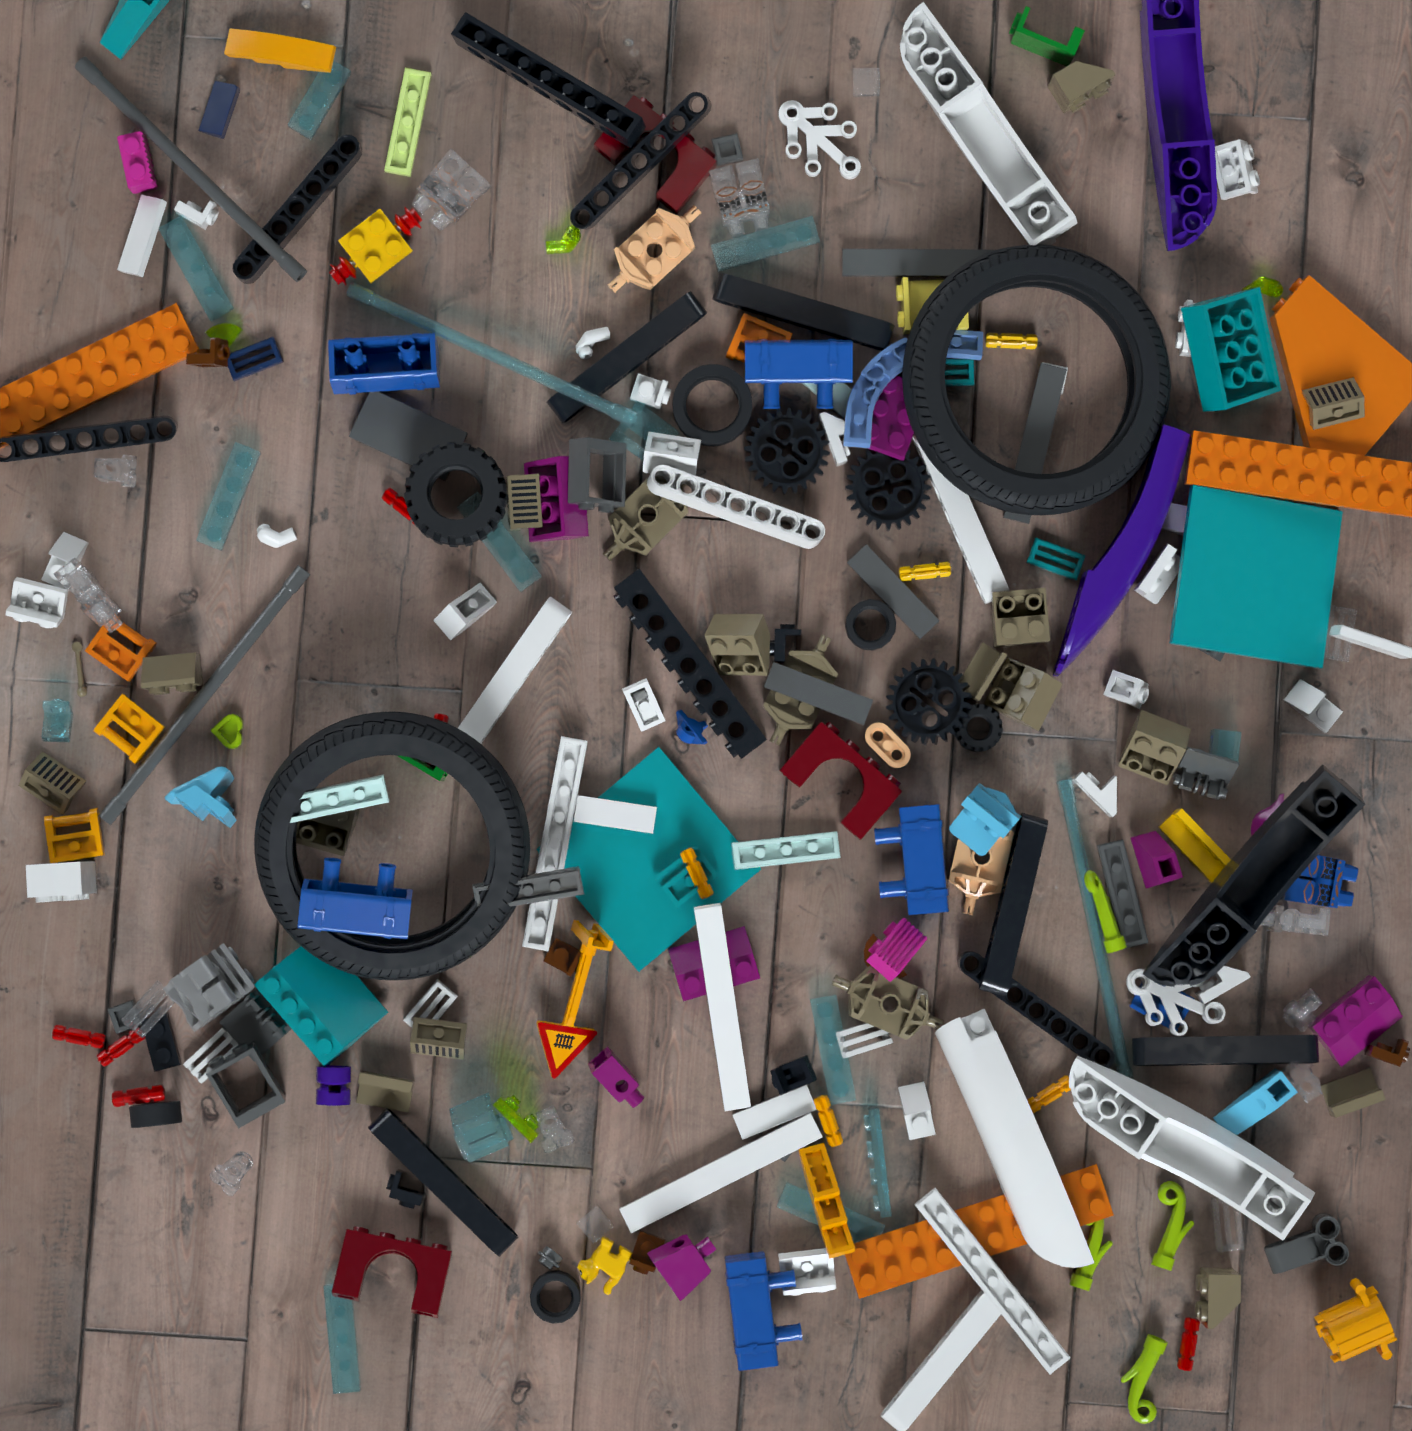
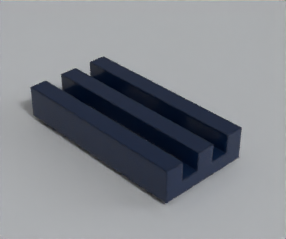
(260, 367)

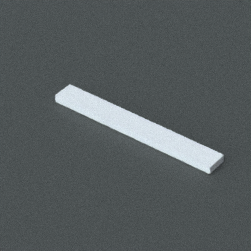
(556, 836)
(722, 1006)
(720, 1172)
(992, 1281)

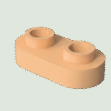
(887, 745)

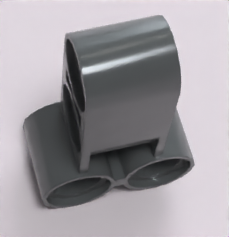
(1306, 1247)

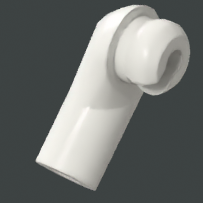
(588, 339)
(273, 538)

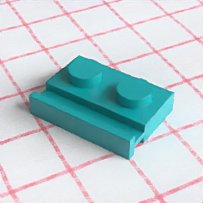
(677, 882)

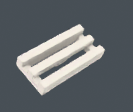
(445, 990)
(843, 1044)
(195, 1070)

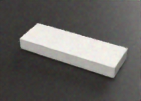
(142, 235)
(1371, 641)
(615, 814)
(774, 1112)

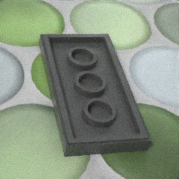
(401, 429)

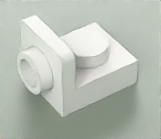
(193, 213)
(650, 391)
(1127, 689)

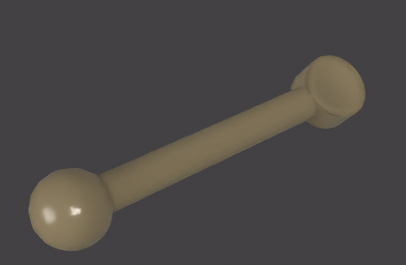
(77, 648)

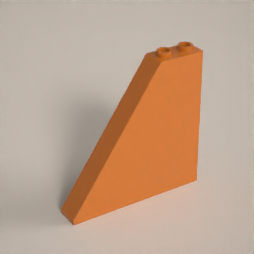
(1326, 344)

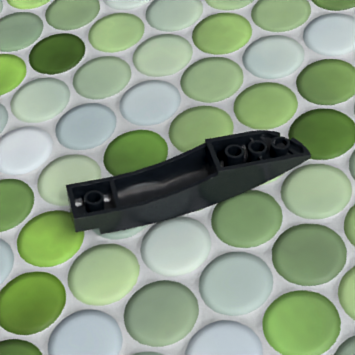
(1255, 880)

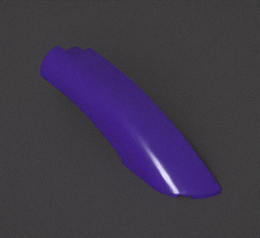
(1178, 119)
(1116, 571)

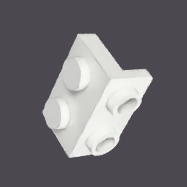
(37, 603)
(812, 1271)

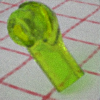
(566, 243)
(1267, 285)

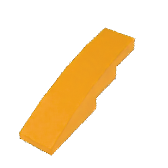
(280, 50)
(826, 1200)

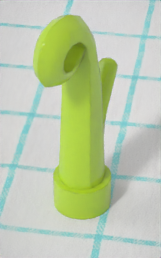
(1113, 939)
(1174, 1232)
(1083, 1275)
(1141, 1372)

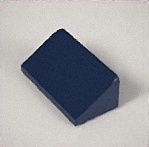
(219, 109)

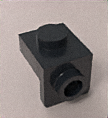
(777, 646)
(793, 1075)
(407, 1197)

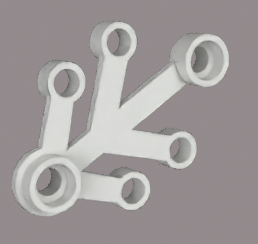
(817, 136)
(1170, 997)

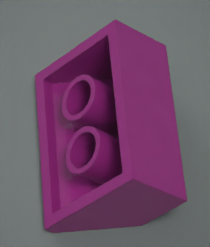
(559, 517)
(689, 968)
(1356, 1020)

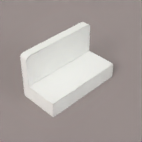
(671, 451)

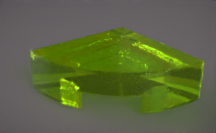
(224, 331)

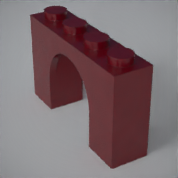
(692, 160)
(877, 791)
(363, 1248)

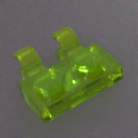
(508, 1108)

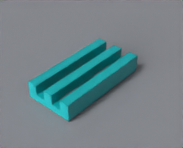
(960, 382)
(1034, 551)

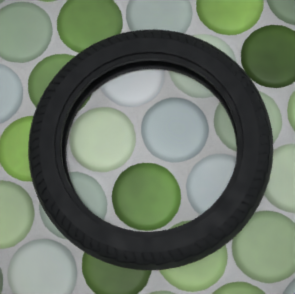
(1121, 311)
(416, 738)

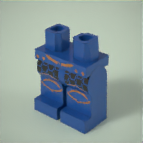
(1325, 884)

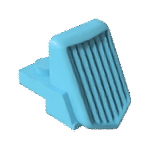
(204, 795)
(984, 819)

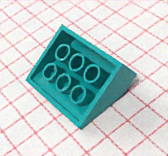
(1231, 349)
(321, 1003)

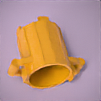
(1356, 1325)

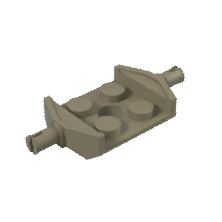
(633, 532)
(793, 713)
(867, 997)

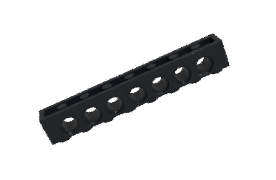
(548, 80)
(638, 584)

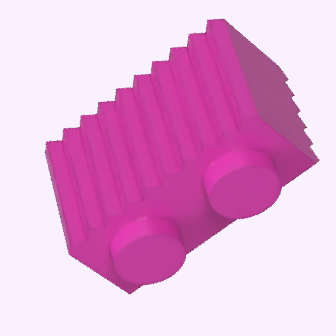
(137, 162)
(896, 948)

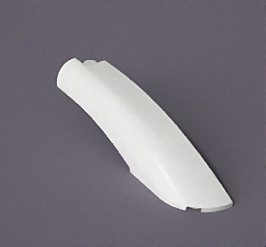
(982, 130)
(1013, 1140)
(1188, 1146)

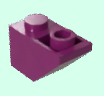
(1155, 859)

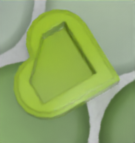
(229, 731)

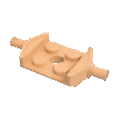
(662, 229)
(979, 879)

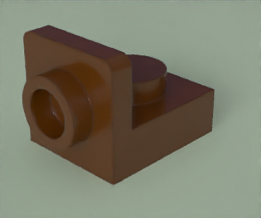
(214, 357)
(563, 957)
(1383, 1052)
(640, 1259)

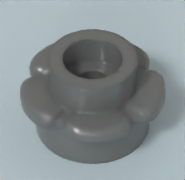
(549, 1258)

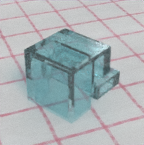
(479, 1128)

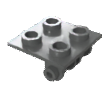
(1205, 770)
(255, 1022)

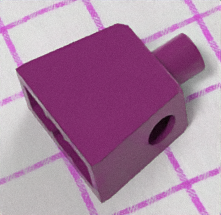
(609, 1070)
(683, 1263)

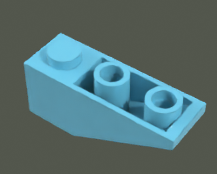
(1256, 1102)

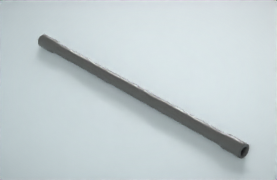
(285, 260)
(118, 802)

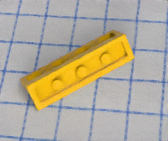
(1194, 844)

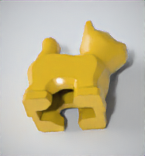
(604, 1259)

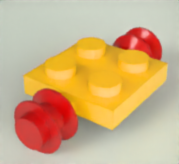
(375, 246)

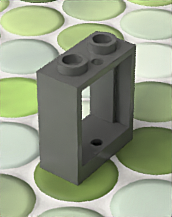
(613, 473)
(257, 1108)

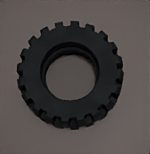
(447, 459)

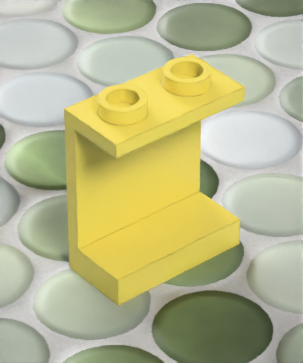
(912, 297)

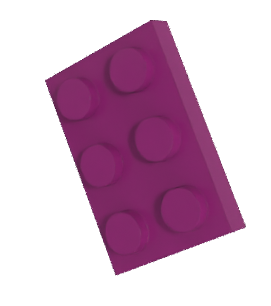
(890, 424)

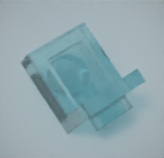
(57, 721)

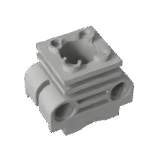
(210, 986)

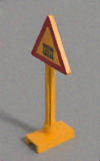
(564, 1040)

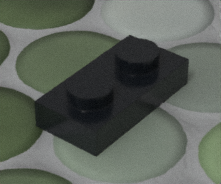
(162, 1044)

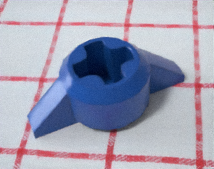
(689, 729)

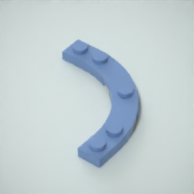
(881, 371)

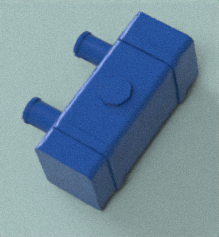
(798, 362)
(384, 363)
(923, 860)
(355, 907)
(751, 1310)

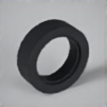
(718, 373)

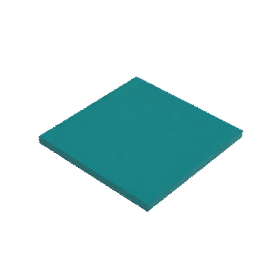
(1256, 577)
(622, 863)

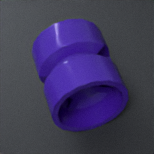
(333, 1075)

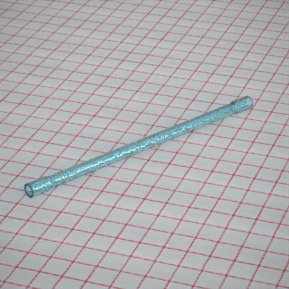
(612, 409)
(1068, 802)

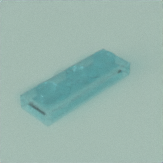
(319, 100)

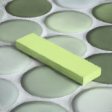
(408, 122)

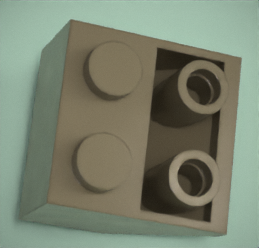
(1079, 83)
(1020, 617)
(739, 644)
(171, 672)
(1023, 693)
(1154, 747)
(328, 832)
(1218, 1294)

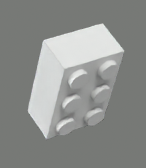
(61, 881)

